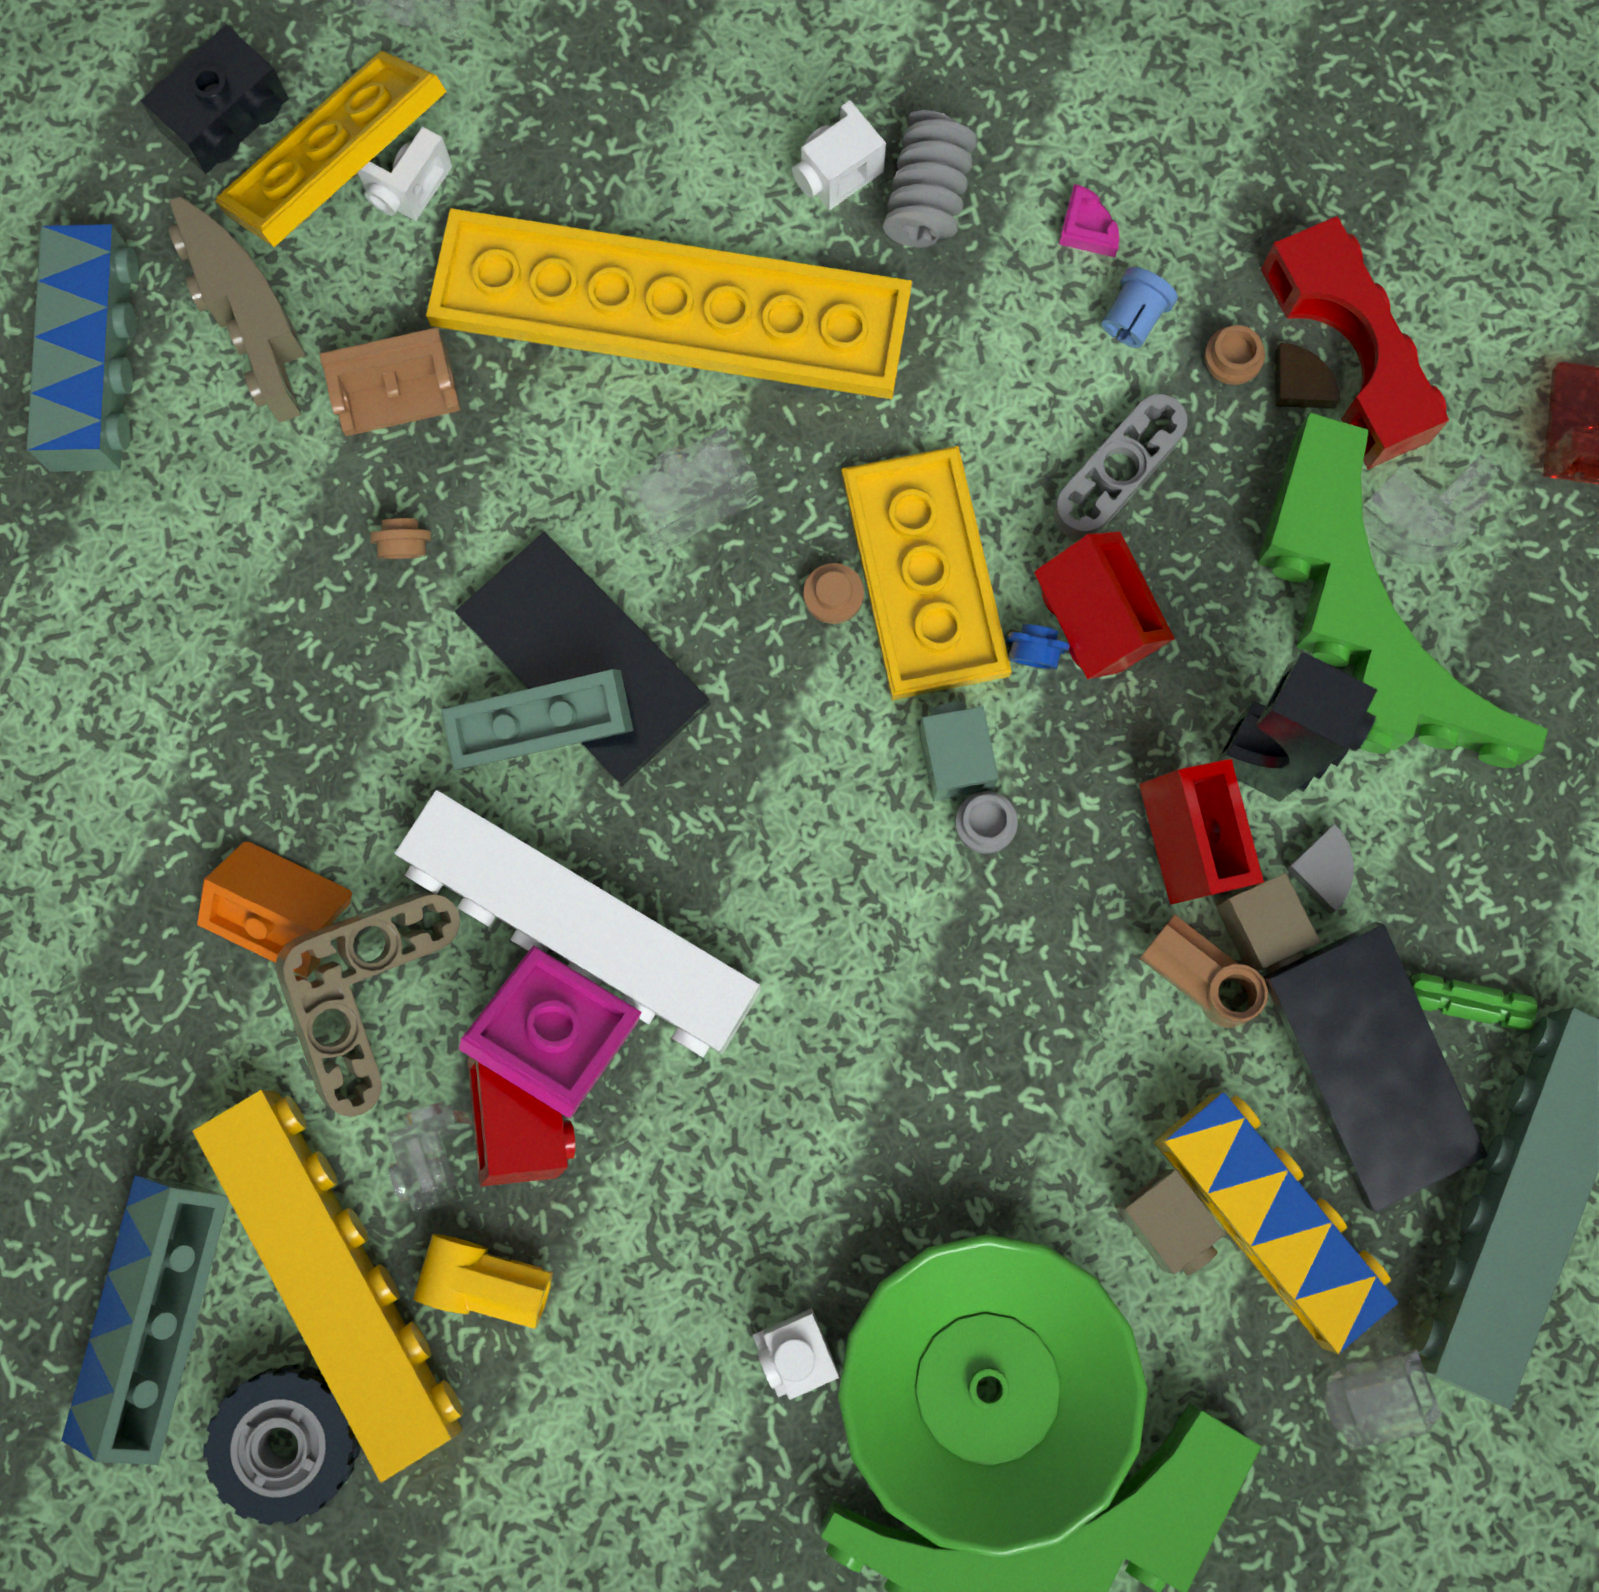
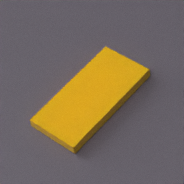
(329, 146)
(925, 573)

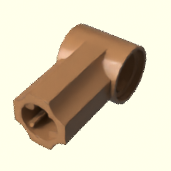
(1199, 968)

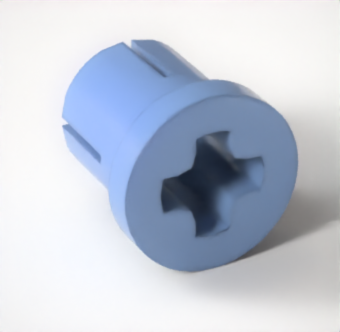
(1138, 306)

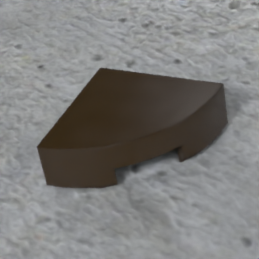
(1303, 379)

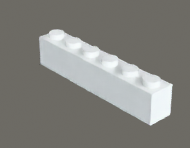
(577, 922)

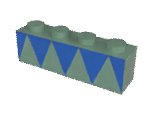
(81, 348)
(145, 1322)

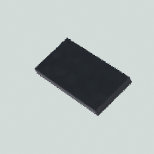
(559, 625)
(1375, 1066)

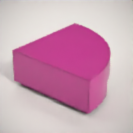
(1089, 224)

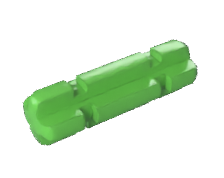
(1475, 1002)

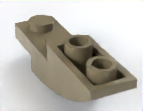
(243, 302)

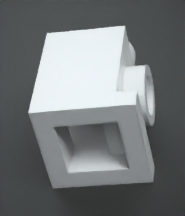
(840, 158)
(795, 1355)

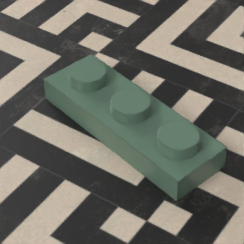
(537, 719)

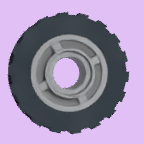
(247, 1468)

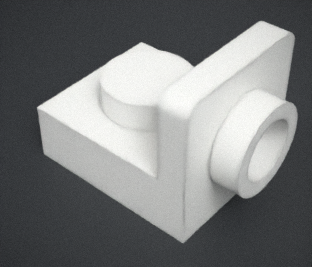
(414, 179)

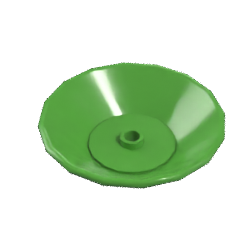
(1005, 1468)

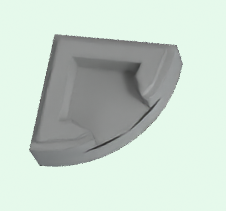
(1326, 869)

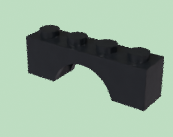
(1302, 729)

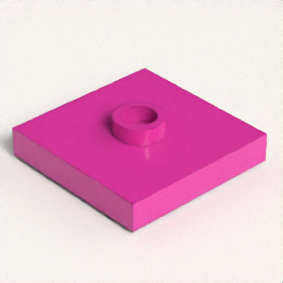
(550, 1031)

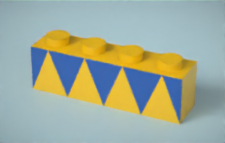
(1277, 1222)

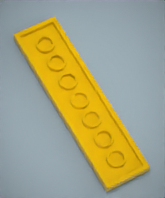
(670, 303)

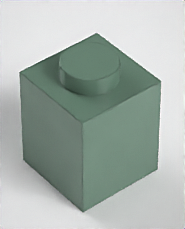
(957, 751)

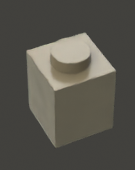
(1268, 924)
(1172, 1223)

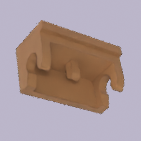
(390, 381)

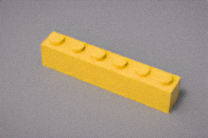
(329, 1282)

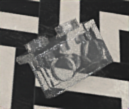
(422, 1163)

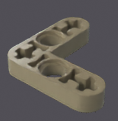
(333, 989)

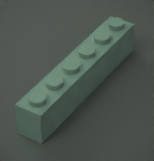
(1522, 1218)

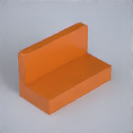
(268, 902)

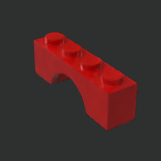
(1324, 280)

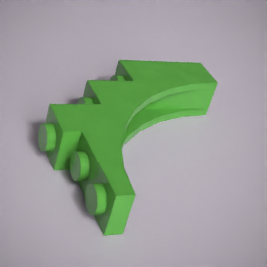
(1350, 619)
(1156, 1520)

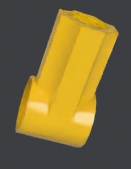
(466, 1278)

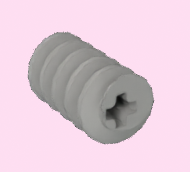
(929, 179)

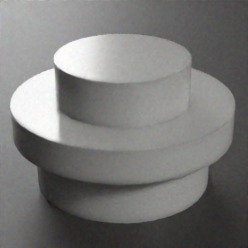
(986, 822)

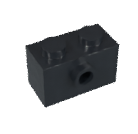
(216, 99)

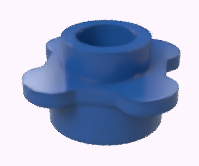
(1036, 647)

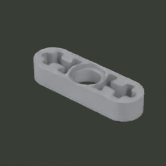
(1134, 426)

